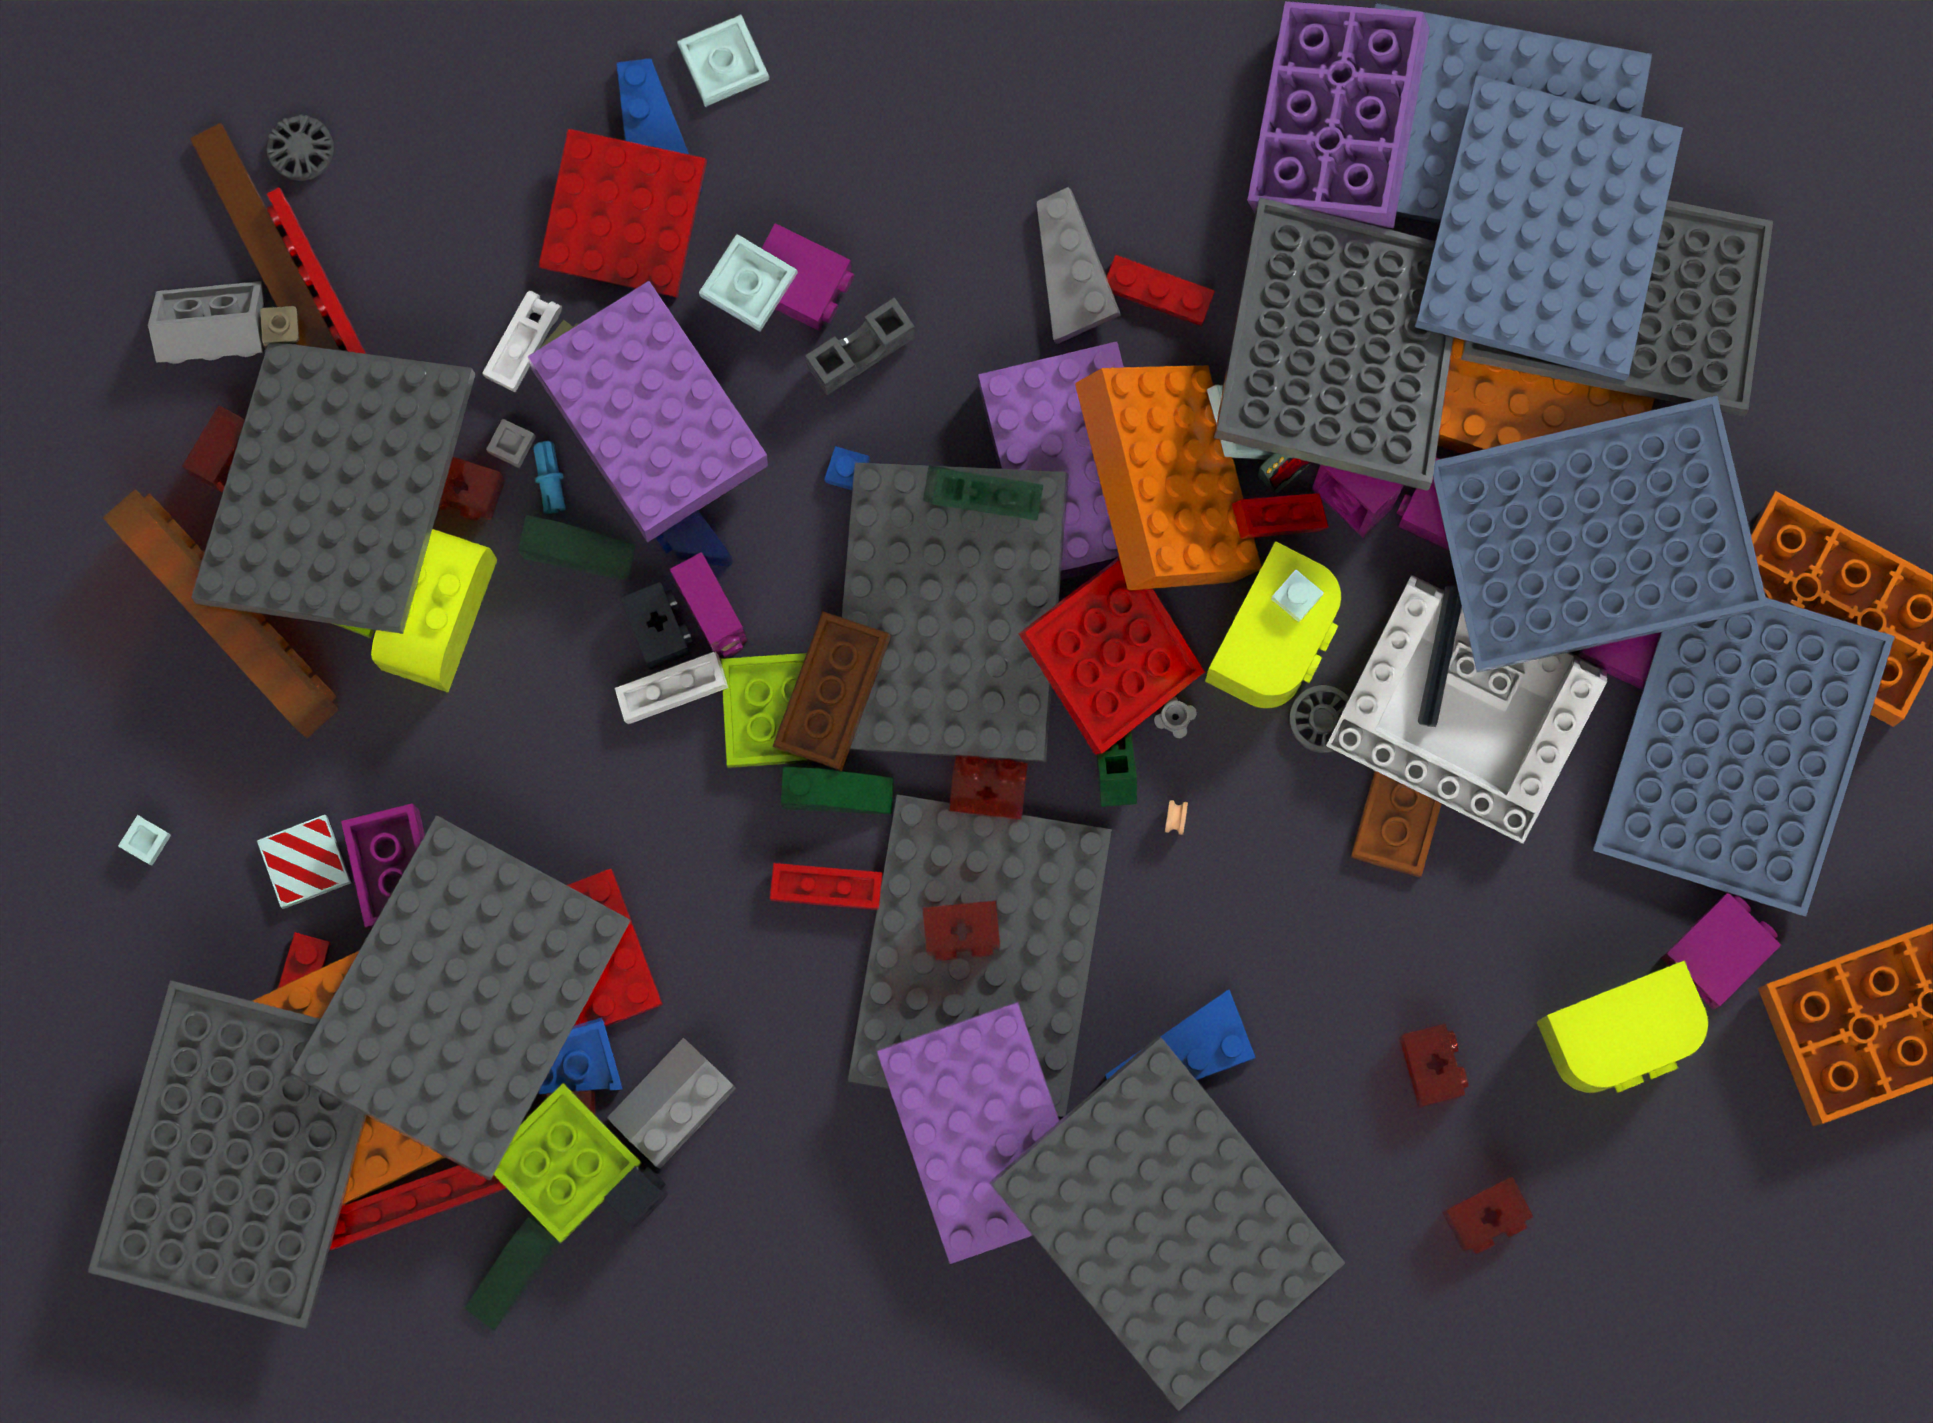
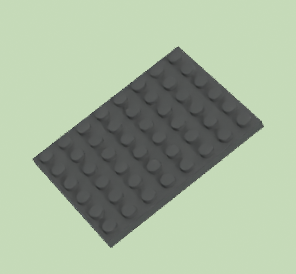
(1696, 316)
(1331, 347)
(334, 487)
(953, 600)
(1047, 906)
(461, 998)
(229, 1162)
(1167, 1222)

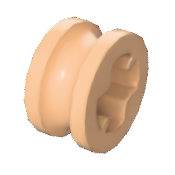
(1176, 817)

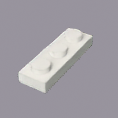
(671, 687)

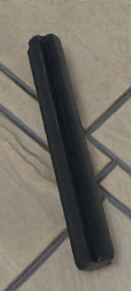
(1440, 657)

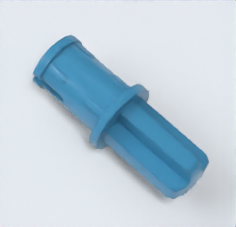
(549, 477)

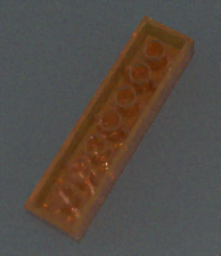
(253, 647)

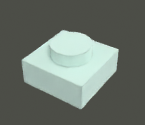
(1297, 595)
(144, 840)

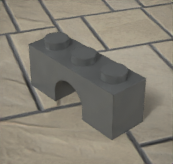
(878, 337)

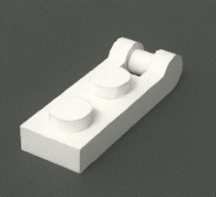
(520, 340)

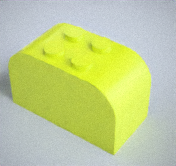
(440, 614)
(1266, 647)
(1627, 1031)

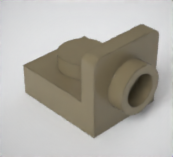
(279, 325)

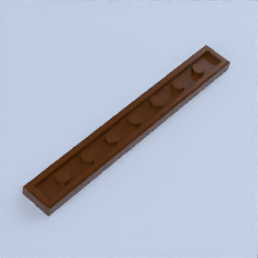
(260, 234)

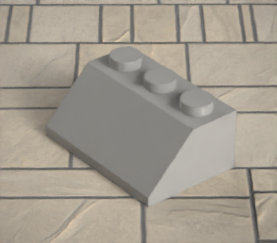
(207, 322)
(671, 1103)

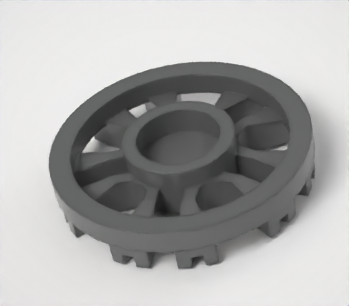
(300, 147)
(1321, 718)

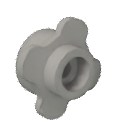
(1179, 726)

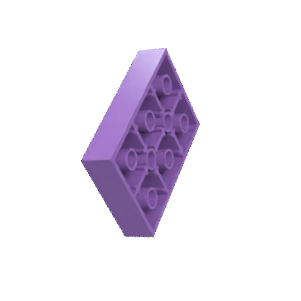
(1340, 110)
(648, 411)
(1041, 428)
(968, 1110)

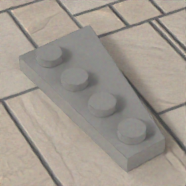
(1074, 276)

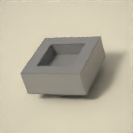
(511, 443)

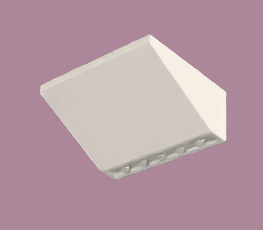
(1497, 729)

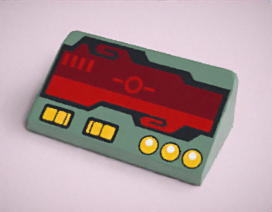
(1280, 470)

